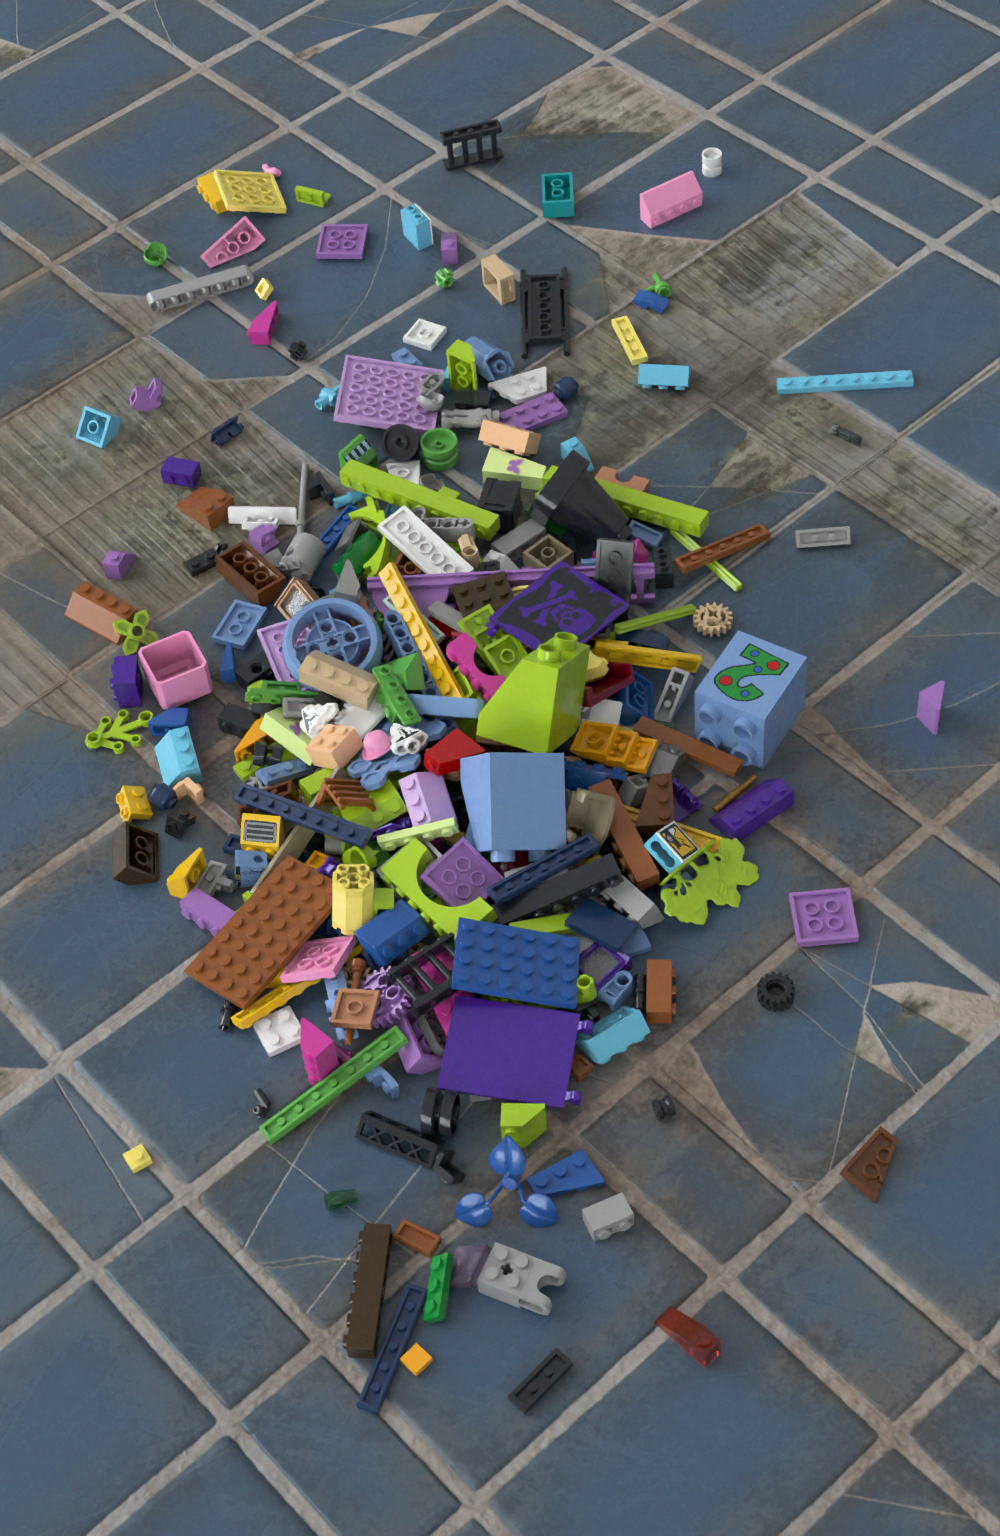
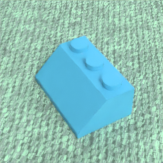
(664, 376)
(178, 757)
(613, 1034)

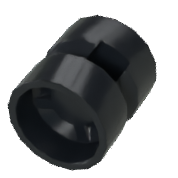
(262, 749)

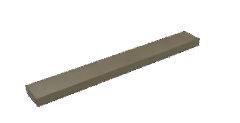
(298, 837)

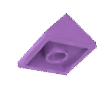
(930, 706)

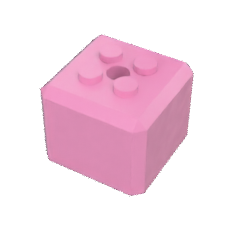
(175, 670)

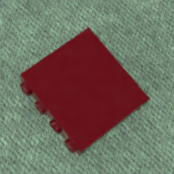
(616, 678)

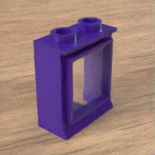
(603, 964)

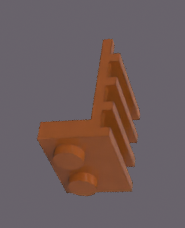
(343, 793)

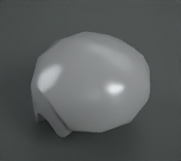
(432, 401)
(429, 481)

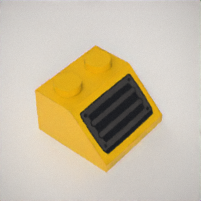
(262, 833)

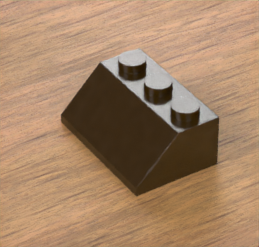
(134, 855)

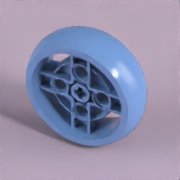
(321, 613)

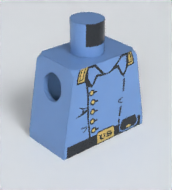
(249, 867)

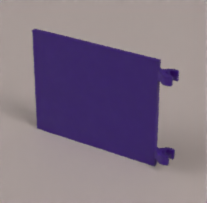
(511, 1052)

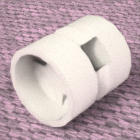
(711, 162)

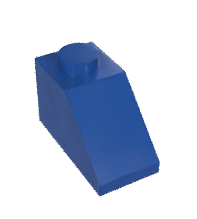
(169, 720)

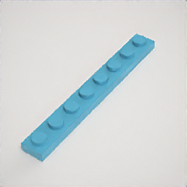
(845, 382)

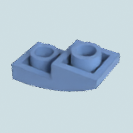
(382, 1078)

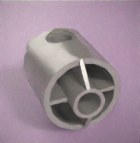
(302, 557)

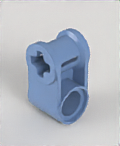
(615, 994)

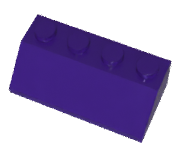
(754, 809)

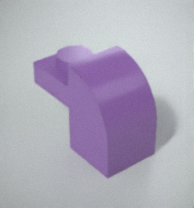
(147, 399)
(263, 538)

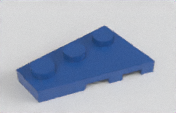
(569, 1174)

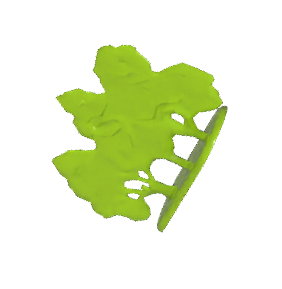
(713, 882)

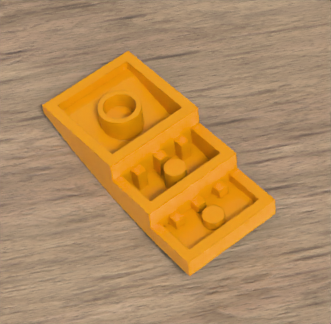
(614, 747)

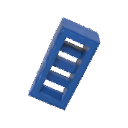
(228, 664)

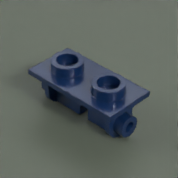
(220, 435)

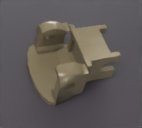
(590, 813)

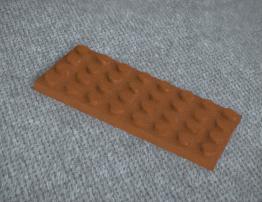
(264, 933)

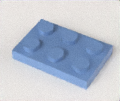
(239, 624)

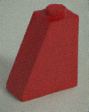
(446, 754)

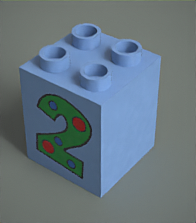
(750, 699)

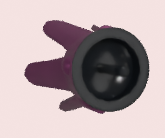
(346, 1054)

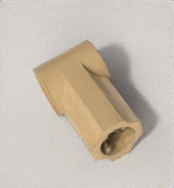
(469, 550)

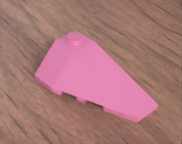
(235, 242)

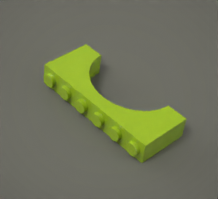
(404, 875)

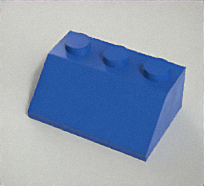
(636, 700)
(391, 933)

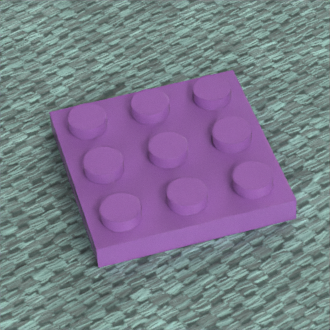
(342, 241)
(461, 875)
(823, 917)

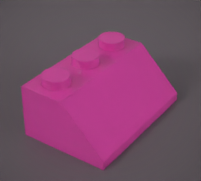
(317, 1052)

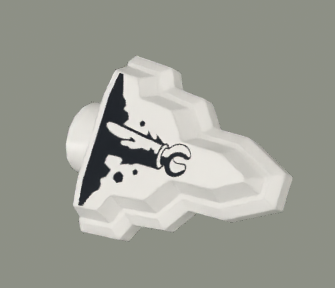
(317, 717)
(406, 739)

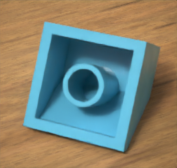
(97, 426)

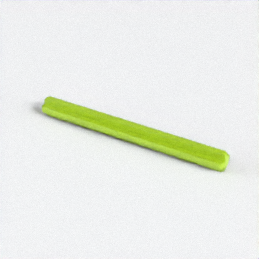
(715, 566)
(654, 619)

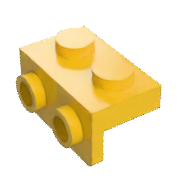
(133, 803)

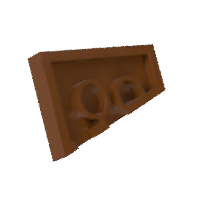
(870, 1163)

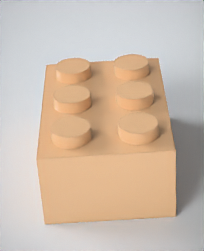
(509, 438)

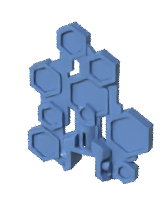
(389, 762)

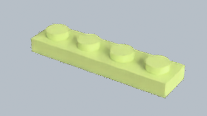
(423, 833)

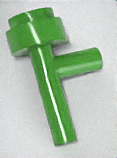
(661, 287)

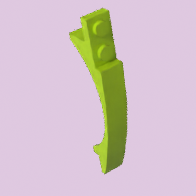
(373, 516)

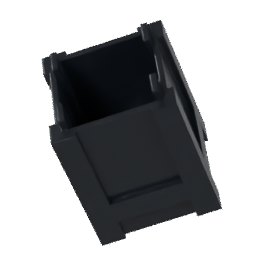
(502, 499)

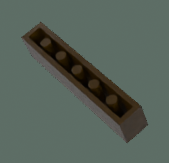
(369, 1291)

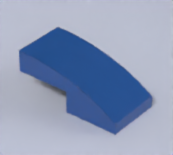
(648, 299)

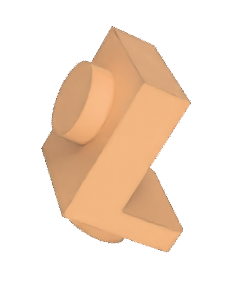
(189, 788)

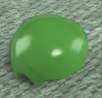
(155, 254)

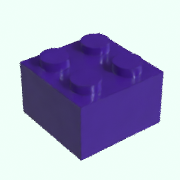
(127, 681)

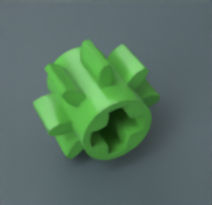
(444, 278)

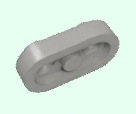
(432, 382)

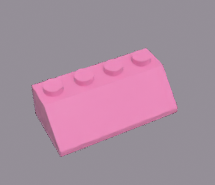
(670, 199)

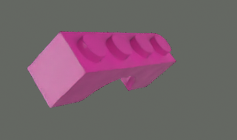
(462, 652)

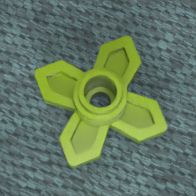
(139, 623)

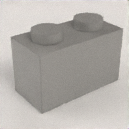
(608, 1217)

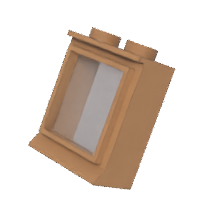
(294, 595)

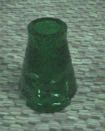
(339, 1199)

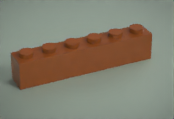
(628, 843)

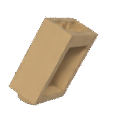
(497, 278)

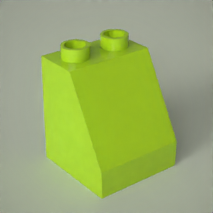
(540, 698)

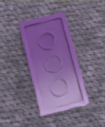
(535, 413)

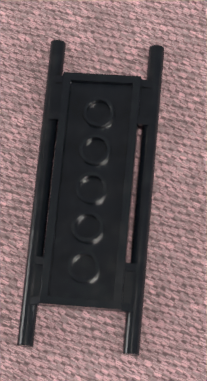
(544, 310)

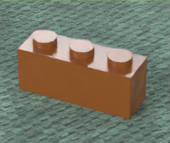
(660, 991)

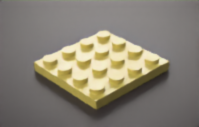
(249, 191)

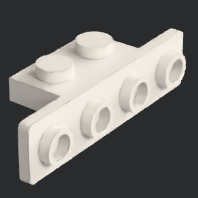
(254, 516)

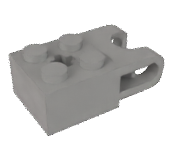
(518, 1279)

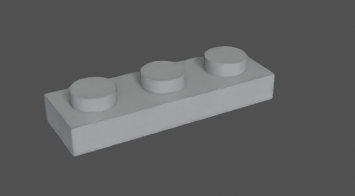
(823, 537)

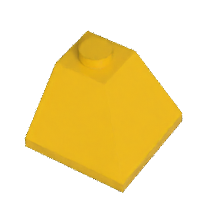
(187, 874)

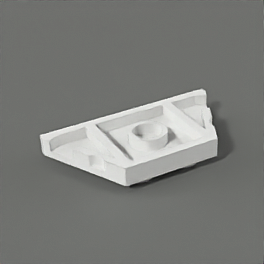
(522, 387)

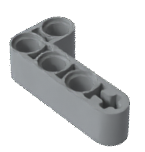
(447, 528)

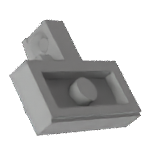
(215, 879)

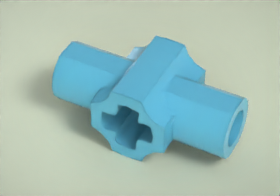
(327, 397)

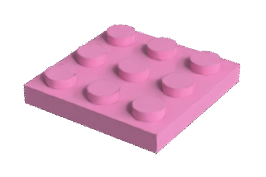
(318, 959)

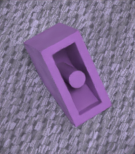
(117, 563)

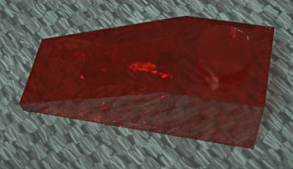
(690, 1335)

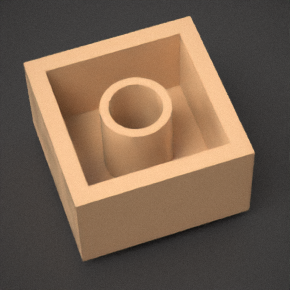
(334, 746)

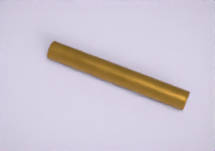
(734, 794)

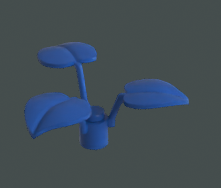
(508, 1160)

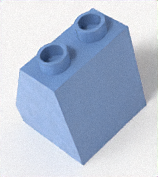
(515, 803)

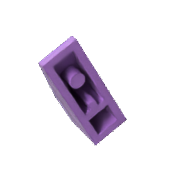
(449, 248)

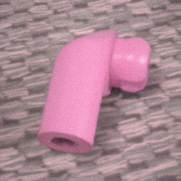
(276, 172)

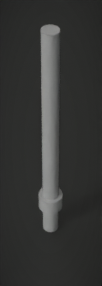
(301, 523)

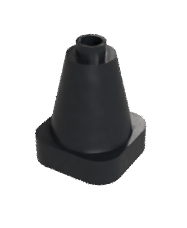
(579, 503)

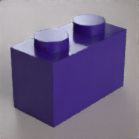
(181, 472)

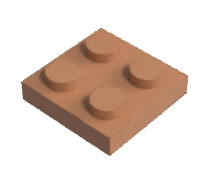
(355, 1008)

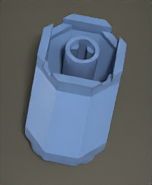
(490, 360)

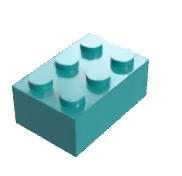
(557, 195)

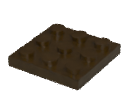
(483, 591)

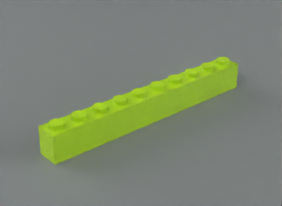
(403, 492)
(653, 508)

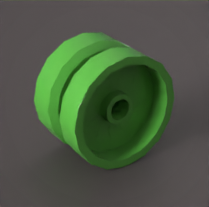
(439, 449)

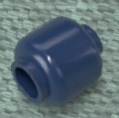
(566, 388)
(162, 796)

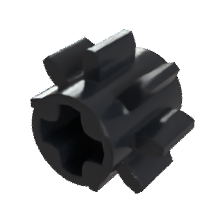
(298, 350)

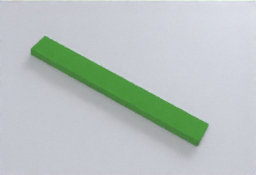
(333, 1084)

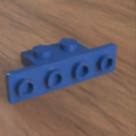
(584, 775)

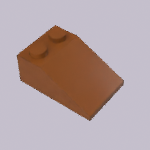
(207, 506)

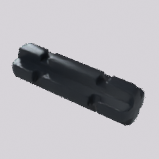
(846, 434)

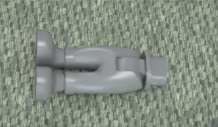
(467, 418)

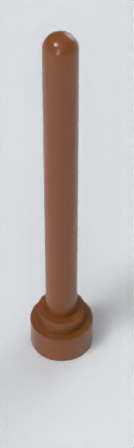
(357, 969)

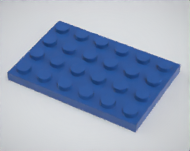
(516, 963)

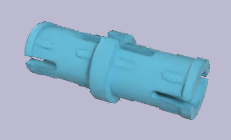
(348, 498)

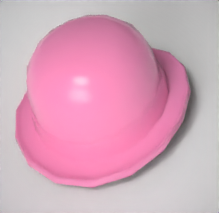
(376, 745)

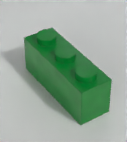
(358, 553)

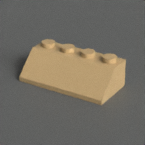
(339, 679)

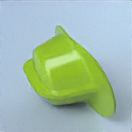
(361, 856)

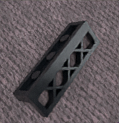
(401, 1131)

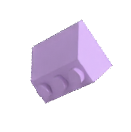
(426, 798)

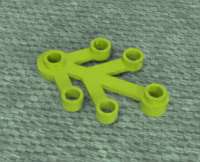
(99, 738)

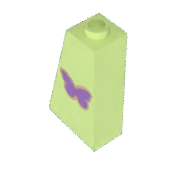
(512, 467)
(287, 733)

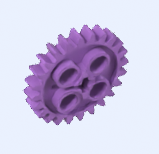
(392, 999)

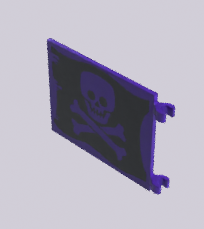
(558, 603)

